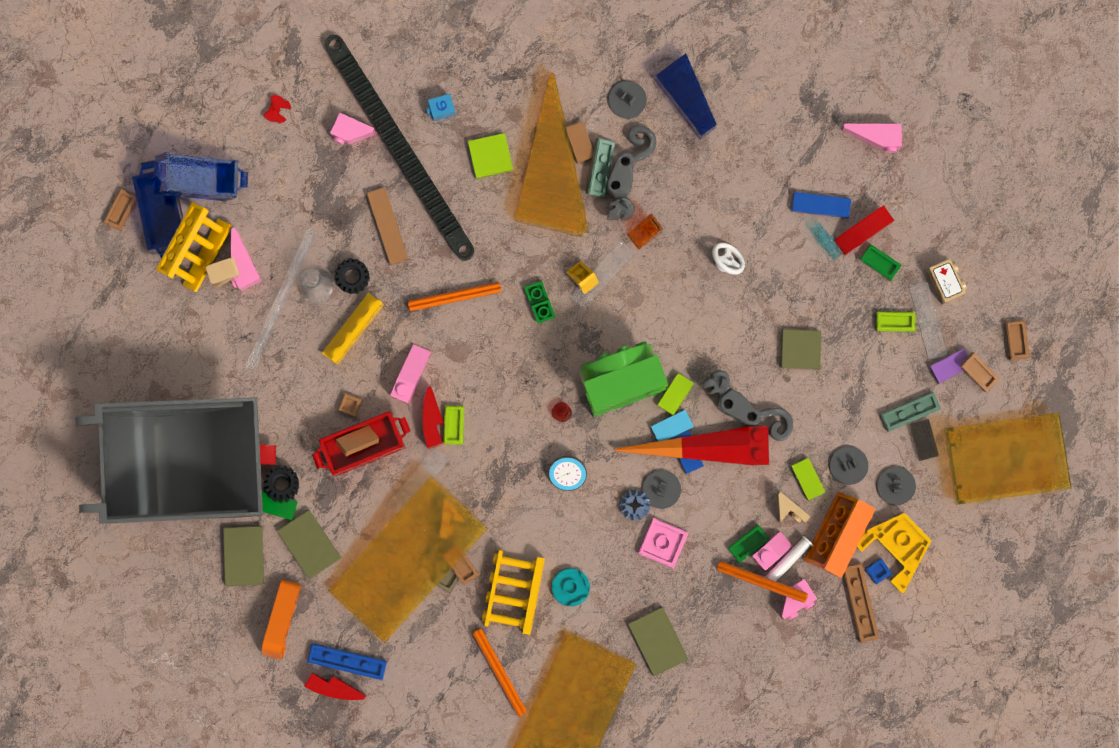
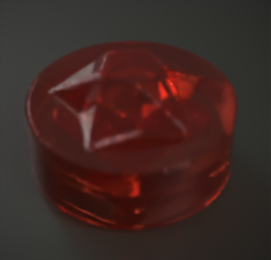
(561, 412)

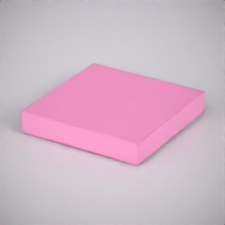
(663, 543)

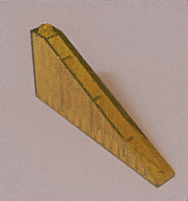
(551, 184)

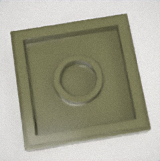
(801, 349)

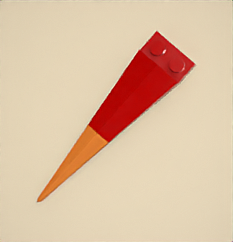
(732, 446)

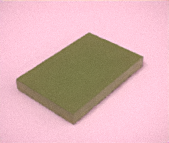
(309, 544)
(243, 556)
(658, 641)

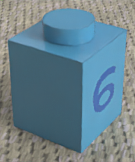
(441, 107)

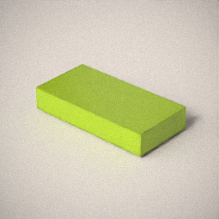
(895, 321)
(675, 394)
(454, 425)
(808, 479)

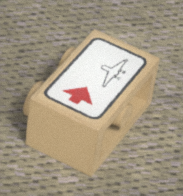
(947, 281)

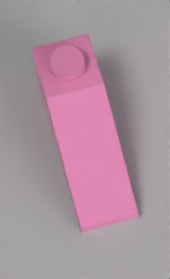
(882, 136)
(248, 274)
(410, 374)

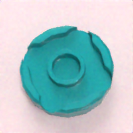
(570, 587)

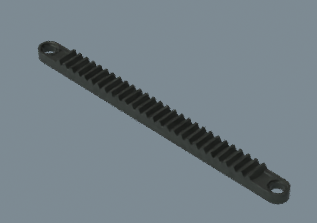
(399, 147)

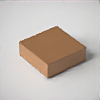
(350, 405)

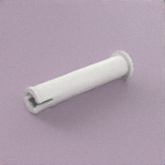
(789, 559)

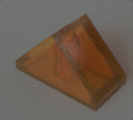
(645, 231)

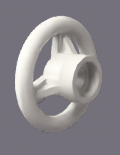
(726, 262)

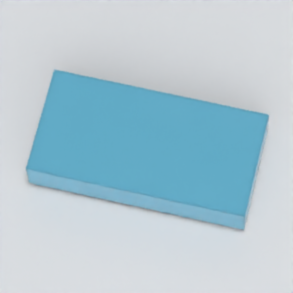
(672, 426)

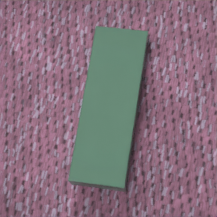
(600, 168)
(910, 411)

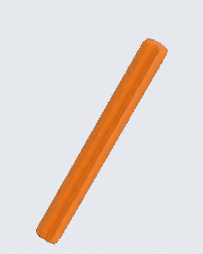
(454, 296)
(762, 582)
(499, 672)

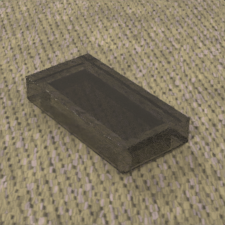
(924, 440)

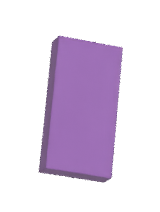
(949, 366)

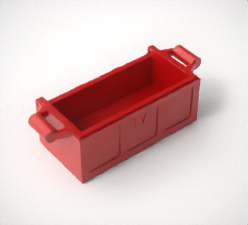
(389, 442)

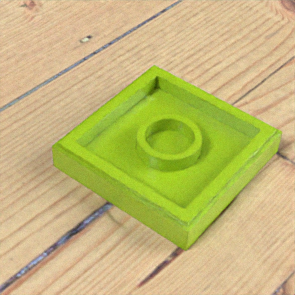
(490, 156)

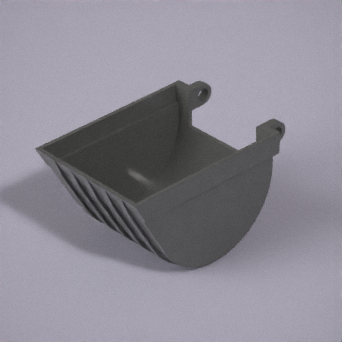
(177, 460)

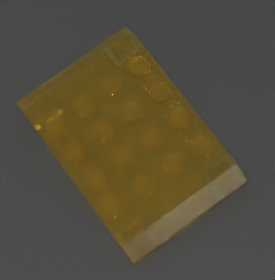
(1007, 458)

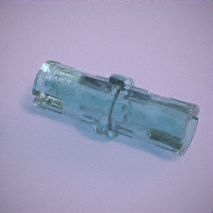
(827, 241)

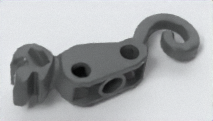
(622, 175)
(740, 406)

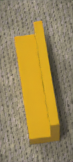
(352, 328)

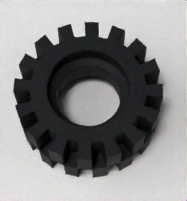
(352, 287)
(285, 494)

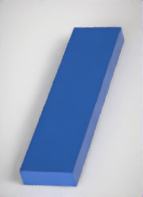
(347, 661)

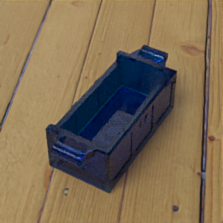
(197, 177)
(158, 213)

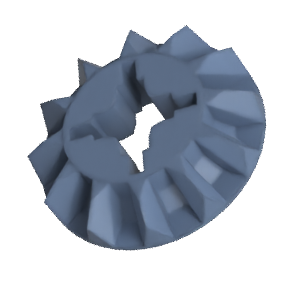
(628, 511)

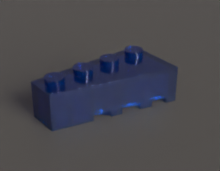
(685, 93)

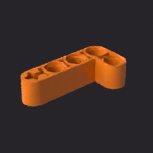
(280, 619)

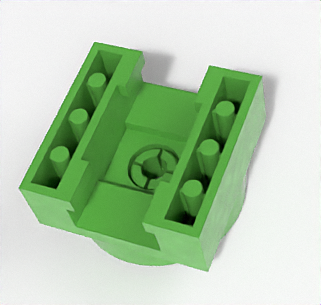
(622, 378)

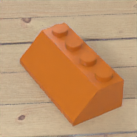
(839, 534)

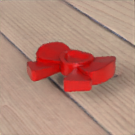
(272, 114)

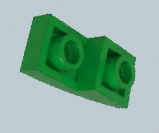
(539, 302)

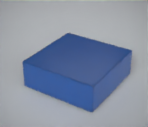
(878, 571)

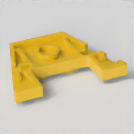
(904, 541)

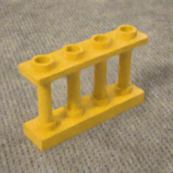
(182, 240)
(527, 604)

